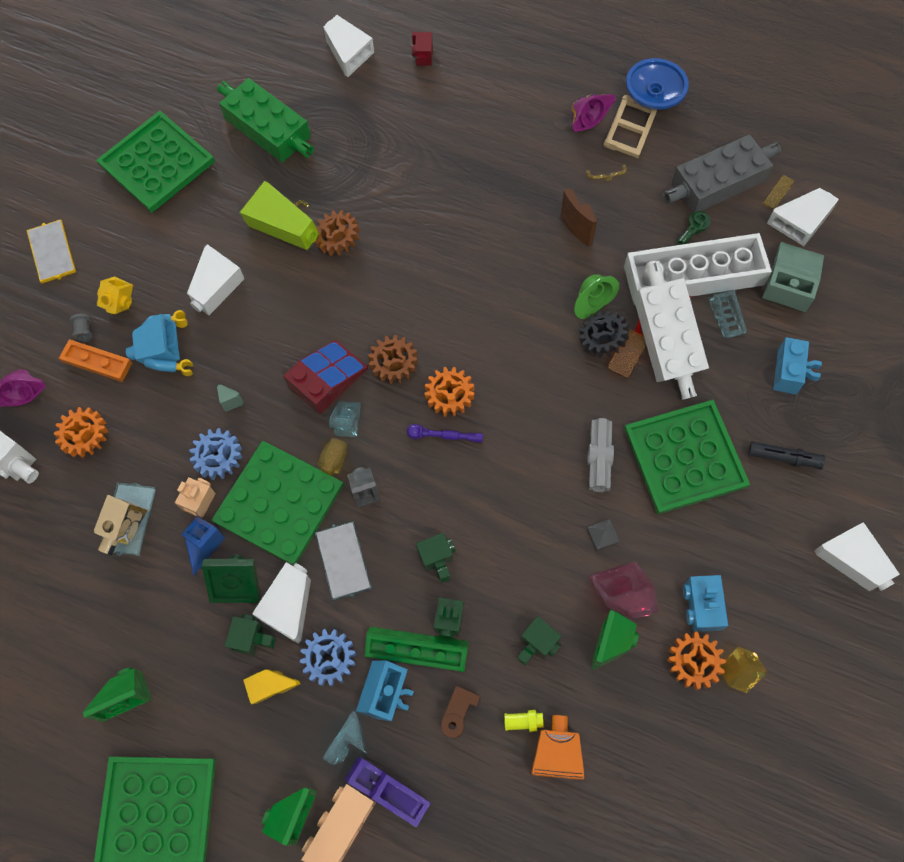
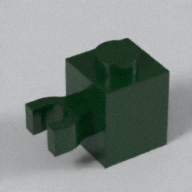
(436, 553)
(448, 617)
(246, 635)
(539, 639)

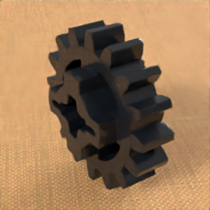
(604, 333)

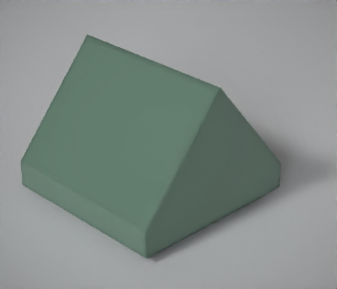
(229, 398)

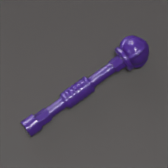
(415, 431)

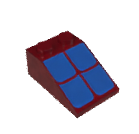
(324, 375)

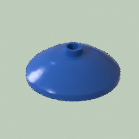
(657, 83)

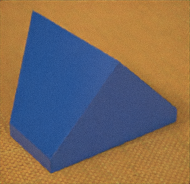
(201, 541)

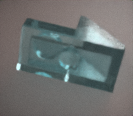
(345, 418)
(350, 732)

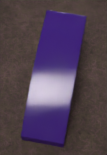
(387, 791)

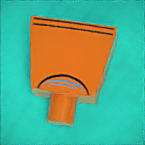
(558, 752)

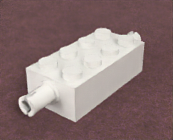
(670, 330)
(16, 461)

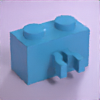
(793, 366)
(705, 603)
(383, 690)

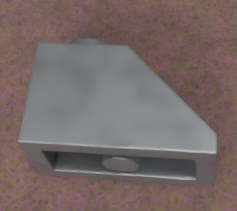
(363, 486)

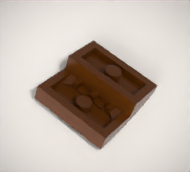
(578, 218)

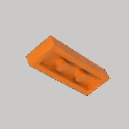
(95, 360)

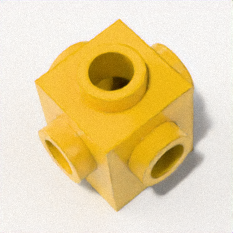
(114, 295)

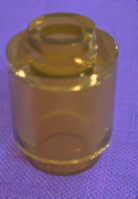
(333, 456)

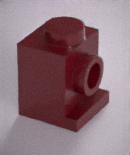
(422, 48)

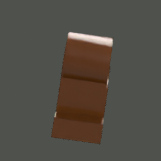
(453, 719)

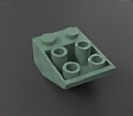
(794, 277)

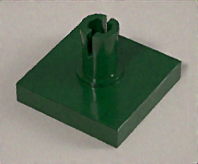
(231, 580)

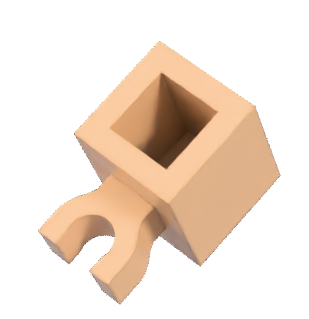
(195, 496)

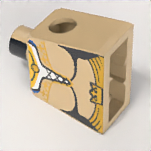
(118, 523)

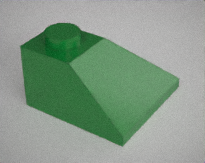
(615, 639)
(119, 696)
(288, 817)

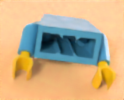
(157, 343)

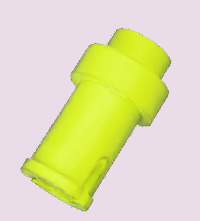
(524, 721)

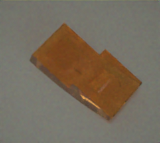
(626, 359)

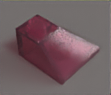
(626, 590)

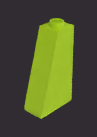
(279, 217)

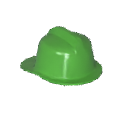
(594, 294)

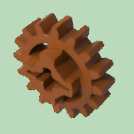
(337, 233)
(393, 360)

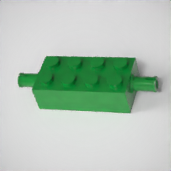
(265, 120)

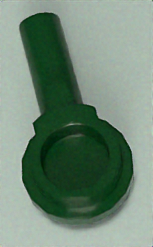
(698, 222)

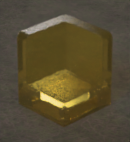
(743, 669)

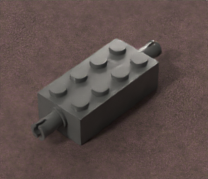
(722, 173)

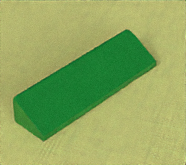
(416, 649)

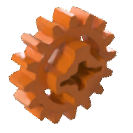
(439, 393)
(81, 432)
(696, 672)

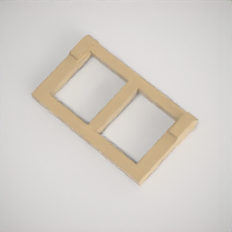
(614, 145)

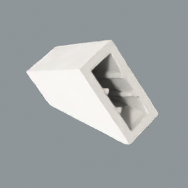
(348, 44)
(803, 215)
(213, 281)
(859, 558)
(286, 602)

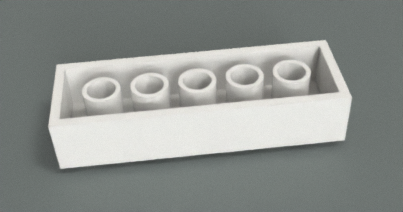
(704, 265)

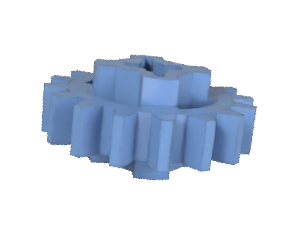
(207, 462)
(322, 665)

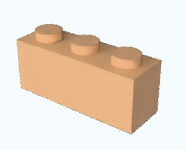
(339, 826)

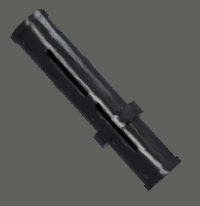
(795, 457)

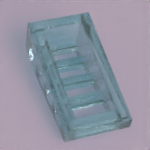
(733, 305)

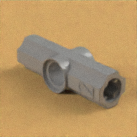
(600, 455)

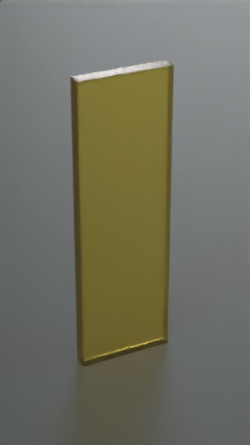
(778, 192)

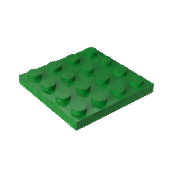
(155, 161)
(686, 457)
(278, 503)
(156, 810)

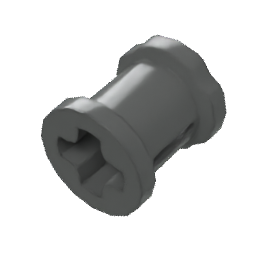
(81, 328)

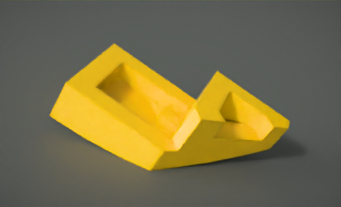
(267, 684)

